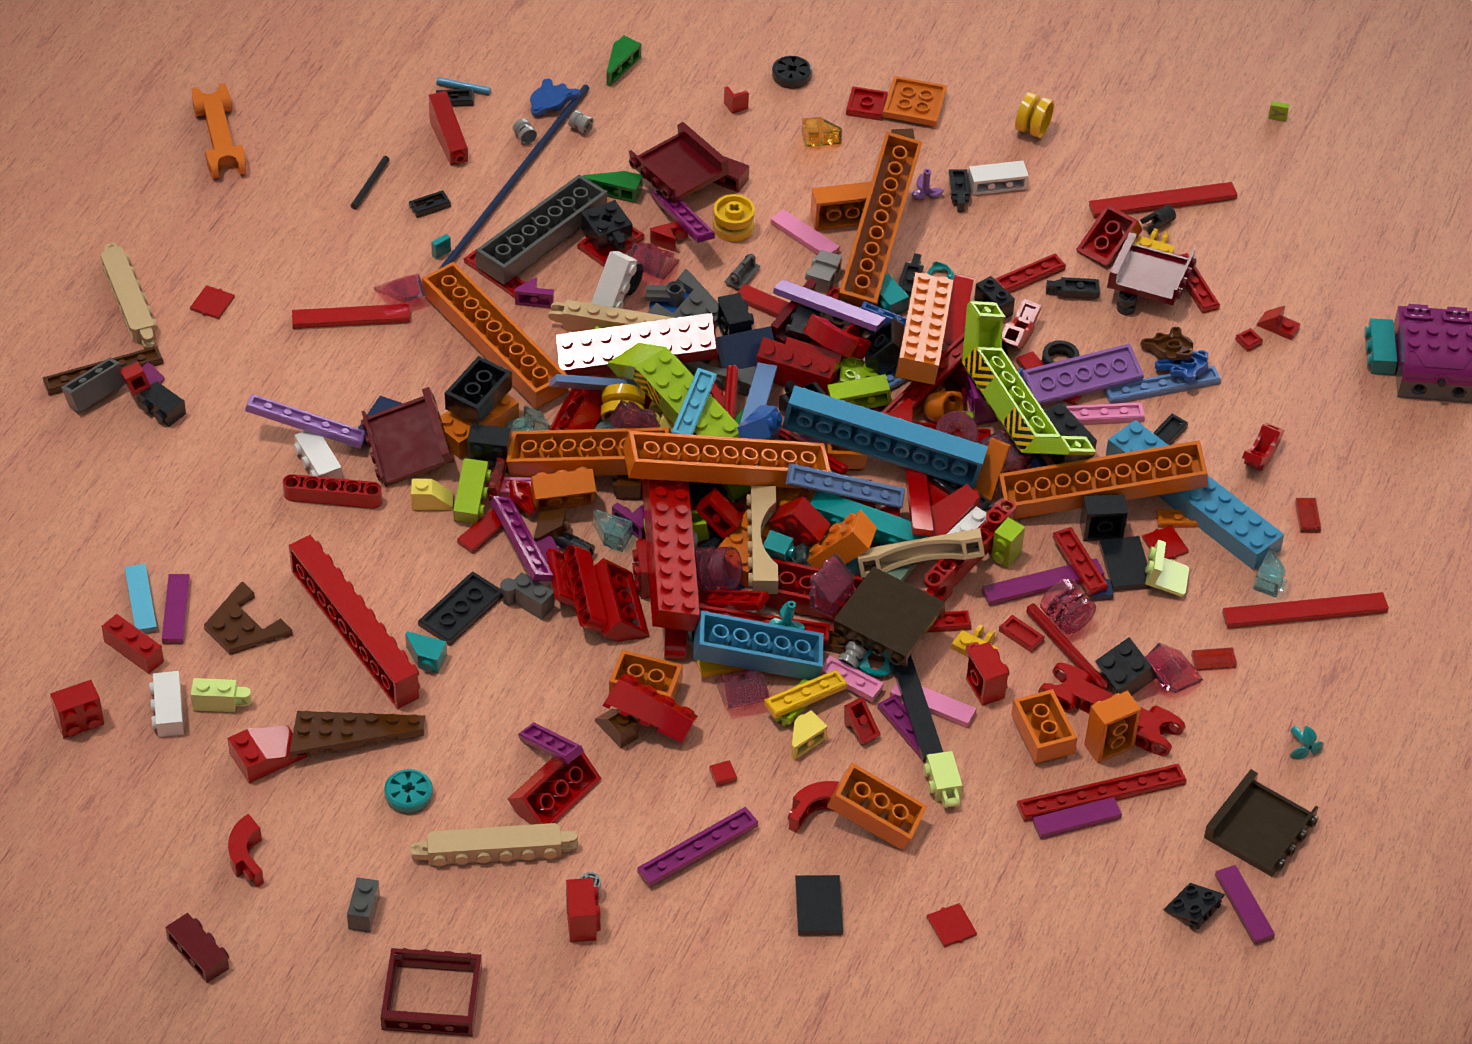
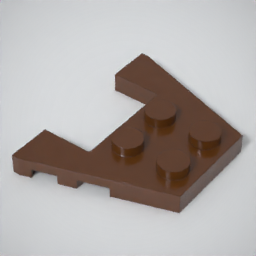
(236, 629)

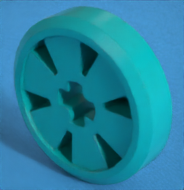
(406, 779)

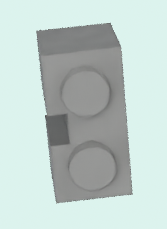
(824, 270)

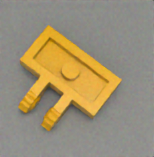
(1152, 243)
(965, 638)

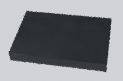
(1124, 562)
(818, 905)

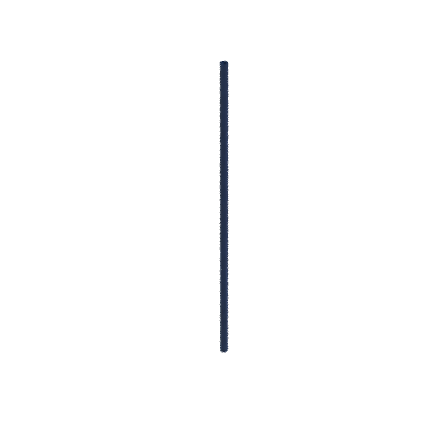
(515, 177)

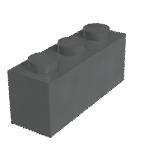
(94, 385)

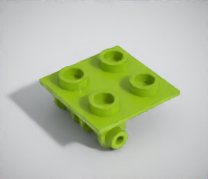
(854, 369)

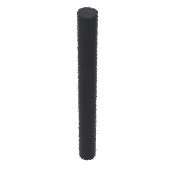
(369, 183)

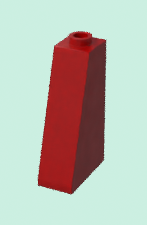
(447, 128)
(953, 509)

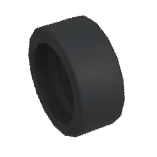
(1058, 347)

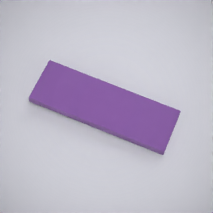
(1083, 374)

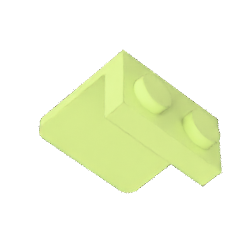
(1164, 572)

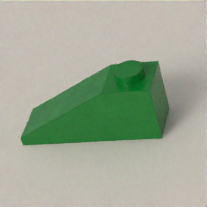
(623, 56)
(619, 185)

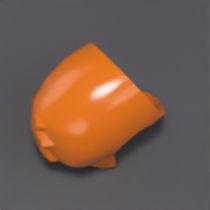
(938, 404)

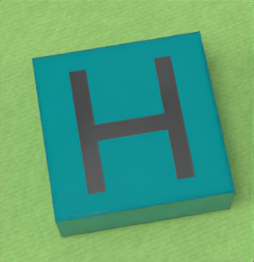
(441, 246)

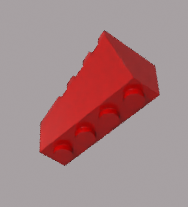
(651, 708)

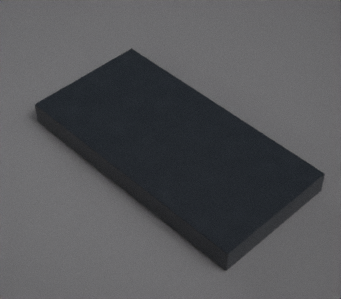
(460, 608)

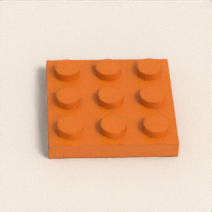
(915, 101)

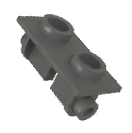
(743, 272)

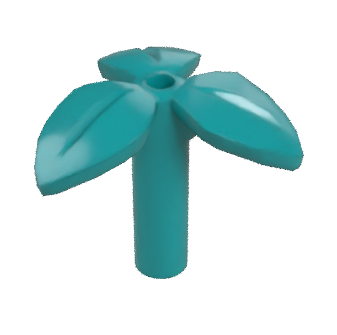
(787, 615)
(1307, 739)

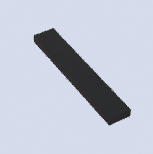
(917, 709)

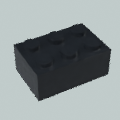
(478, 390)
(1068, 425)

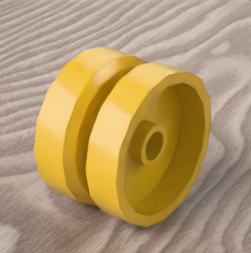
(1034, 115)
(733, 218)
(615, 393)

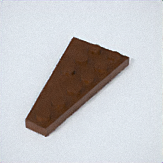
(349, 730)

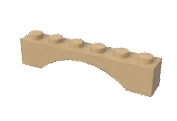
(955, 545)
(764, 569)

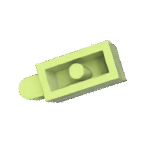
(218, 695)
(943, 778)

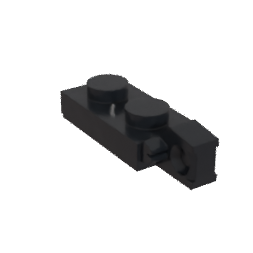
(959, 187)
(908, 273)
(1074, 287)

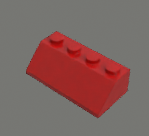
(798, 364)
(579, 410)
(620, 602)
(554, 790)

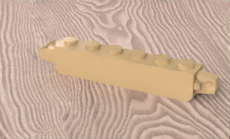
(129, 296)
(585, 316)
(494, 844)

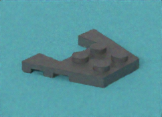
(697, 302)

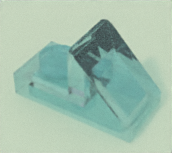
(531, 421)

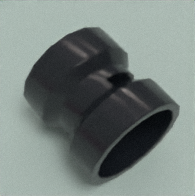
(1126, 303)

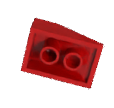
(1108, 235)
(262, 750)

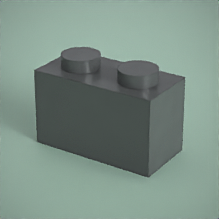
(363, 904)

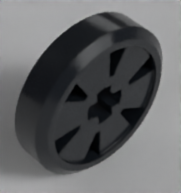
(791, 71)

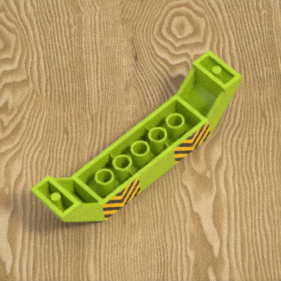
(667, 385)
(1007, 390)

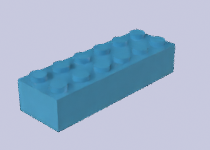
(758, 646)

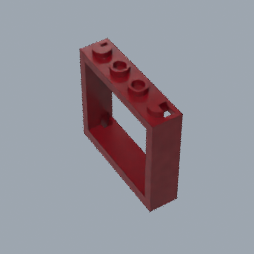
(430, 1022)

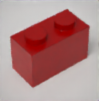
(719, 513)

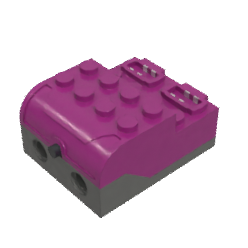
(1434, 353)

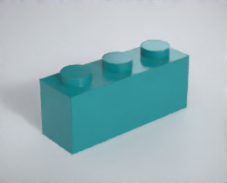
(1381, 346)

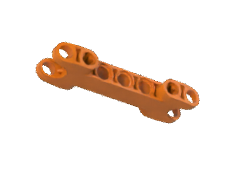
(223, 153)

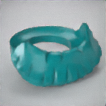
(938, 266)
(864, 666)

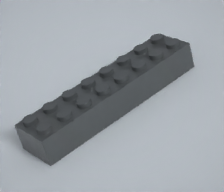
(538, 230)

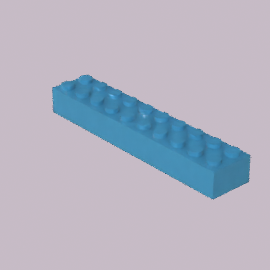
(884, 437)
(1212, 507)

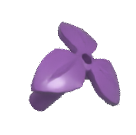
(923, 185)

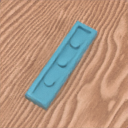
(694, 402)
(140, 598)

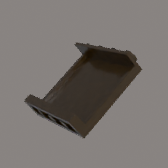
(888, 616)
(1260, 825)

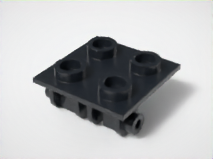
(1195, 904)

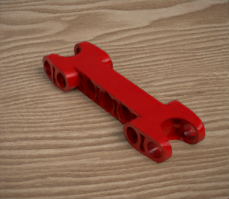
(949, 572)
(1080, 693)

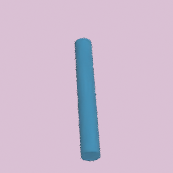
(462, 85)

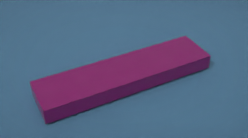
(176, 608)
(897, 716)
(550, 743)
(1077, 817)
(1245, 904)

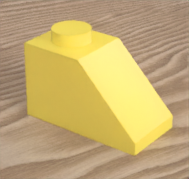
(430, 495)
(807, 733)

